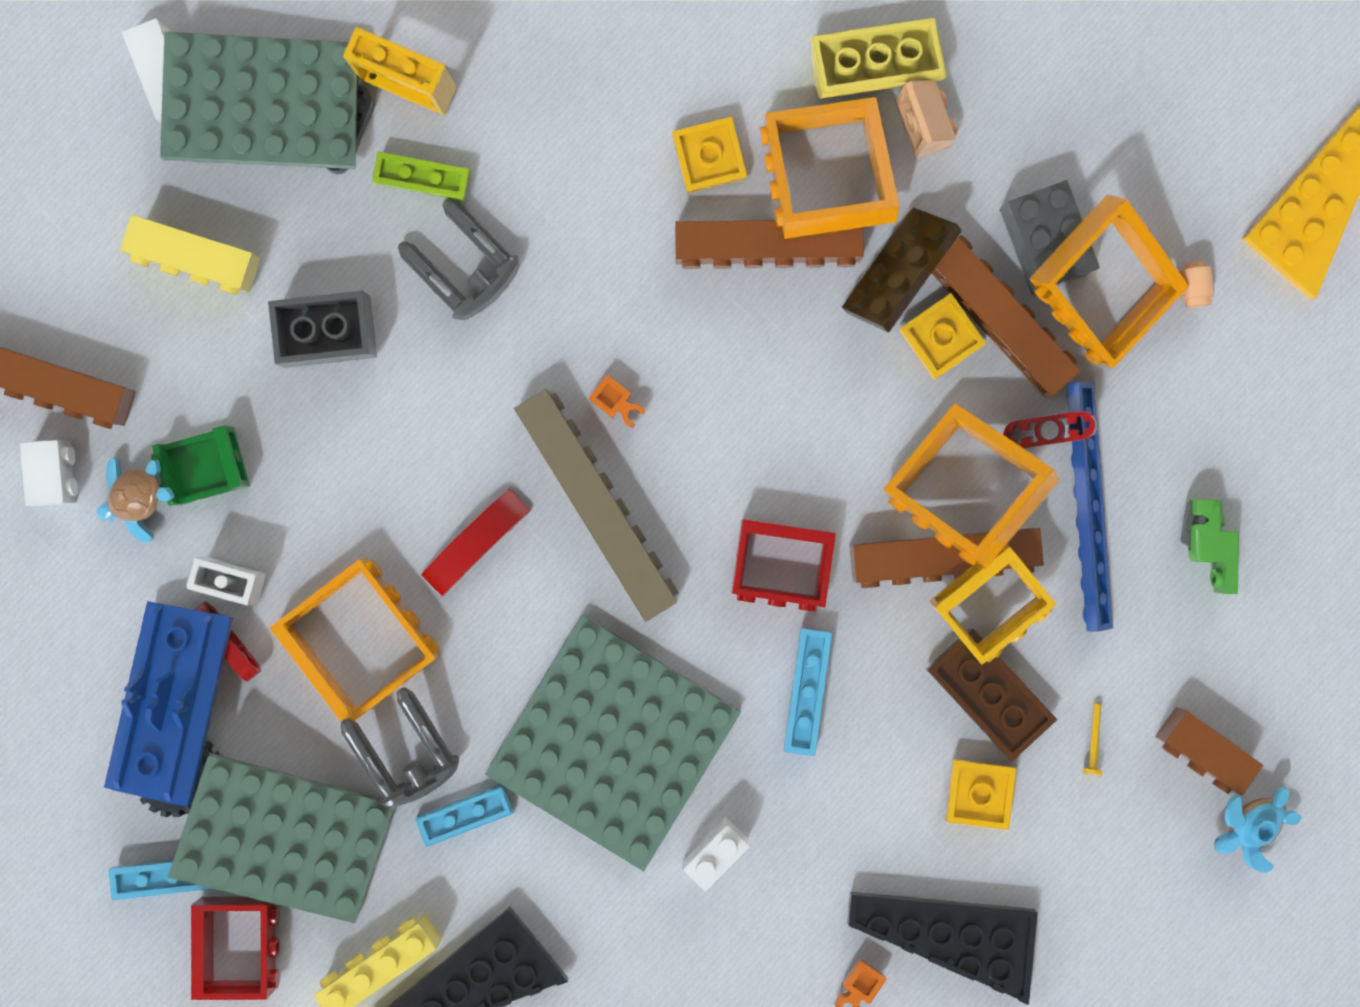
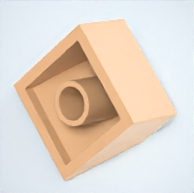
(925, 117)

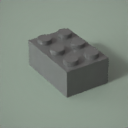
(1040, 225)
(322, 329)

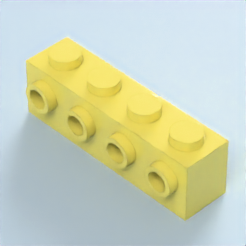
(190, 254)
(379, 966)

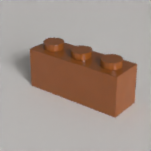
(1208, 752)

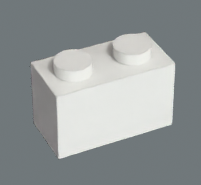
(48, 473)
(226, 581)
(715, 854)

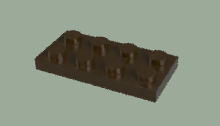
(901, 269)

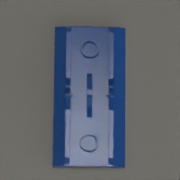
(168, 703)

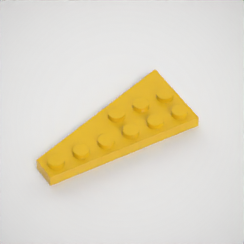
(1311, 214)

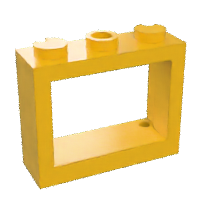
(400, 71)
(1014, 627)

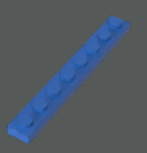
(1090, 512)

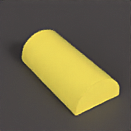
(876, 58)

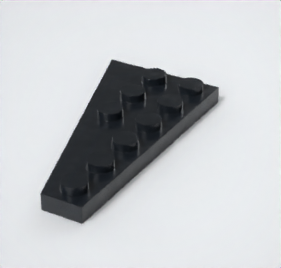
(967, 938)
(488, 970)

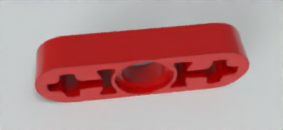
(1072, 418)
(236, 653)

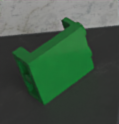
(201, 466)

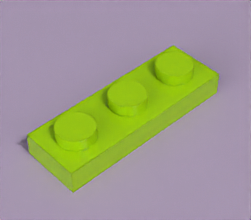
(421, 176)

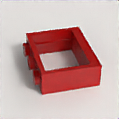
(778, 597)
(202, 951)

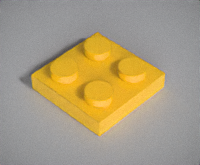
(709, 155)
(942, 336)
(980, 794)

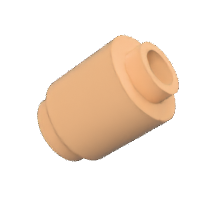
(1200, 284)

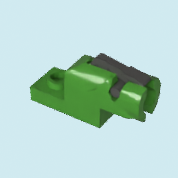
(1209, 544)

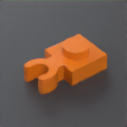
(613, 398)
(862, 984)

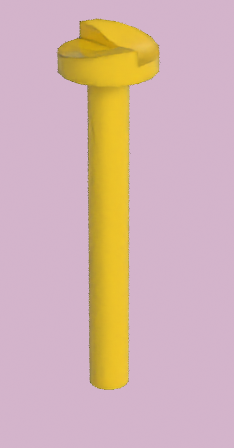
(1094, 742)

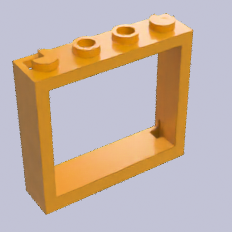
(835, 218)
(1145, 314)
(983, 554)
(313, 667)

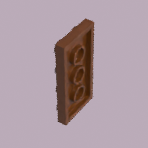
(992, 697)

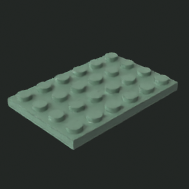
(258, 101)
(281, 838)

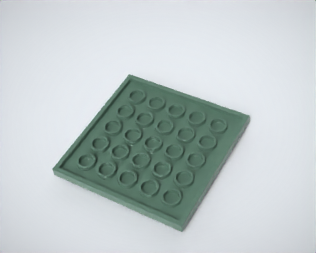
(613, 743)

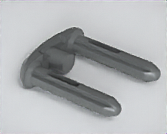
(487, 289)
(420, 782)

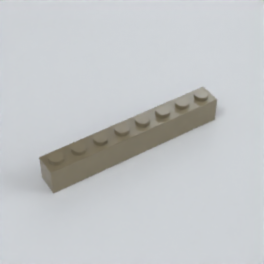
(596, 505)

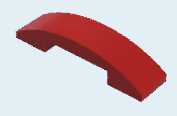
(475, 542)

